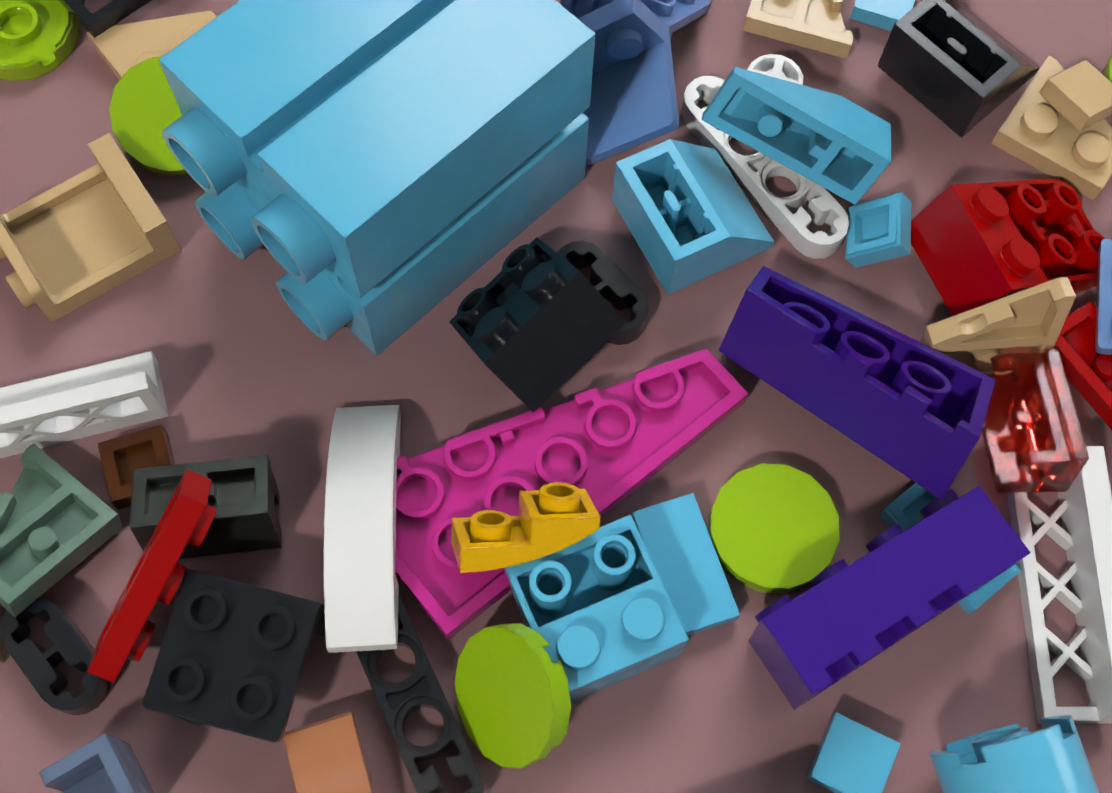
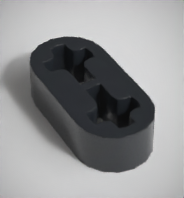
(612, 285)
(42, 665)

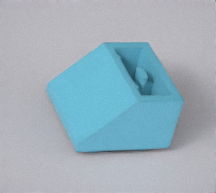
(686, 212)
(600, 608)

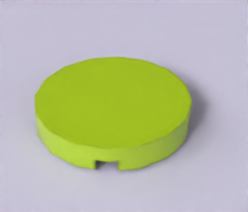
(34, 37)
(140, 111)
(774, 528)
(512, 695)

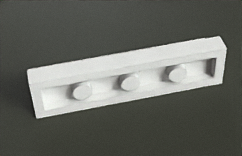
(81, 403)
(1088, 548)

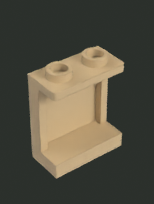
(84, 235)

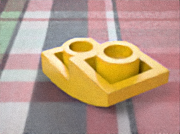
(545, 524)

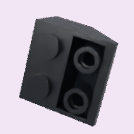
(953, 63)
(536, 322)

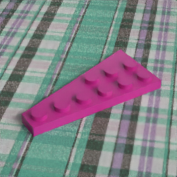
(596, 442)

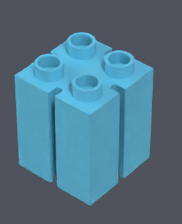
(380, 143)

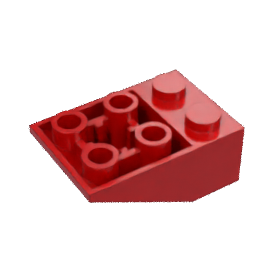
(1004, 239)

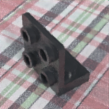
(233, 655)

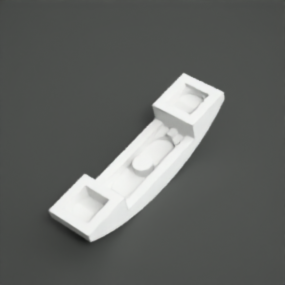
(361, 530)

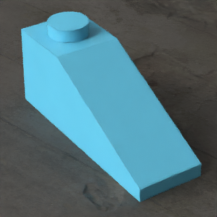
(804, 130)

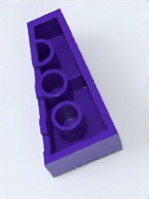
(862, 378)
(885, 594)

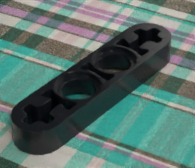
(419, 691)

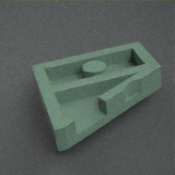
(47, 529)

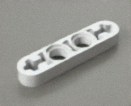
(753, 172)

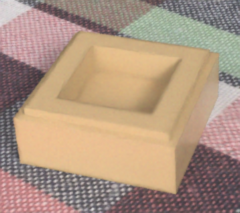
(1080, 95)

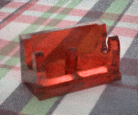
(1032, 425)

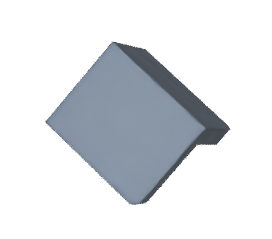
(98, 767)

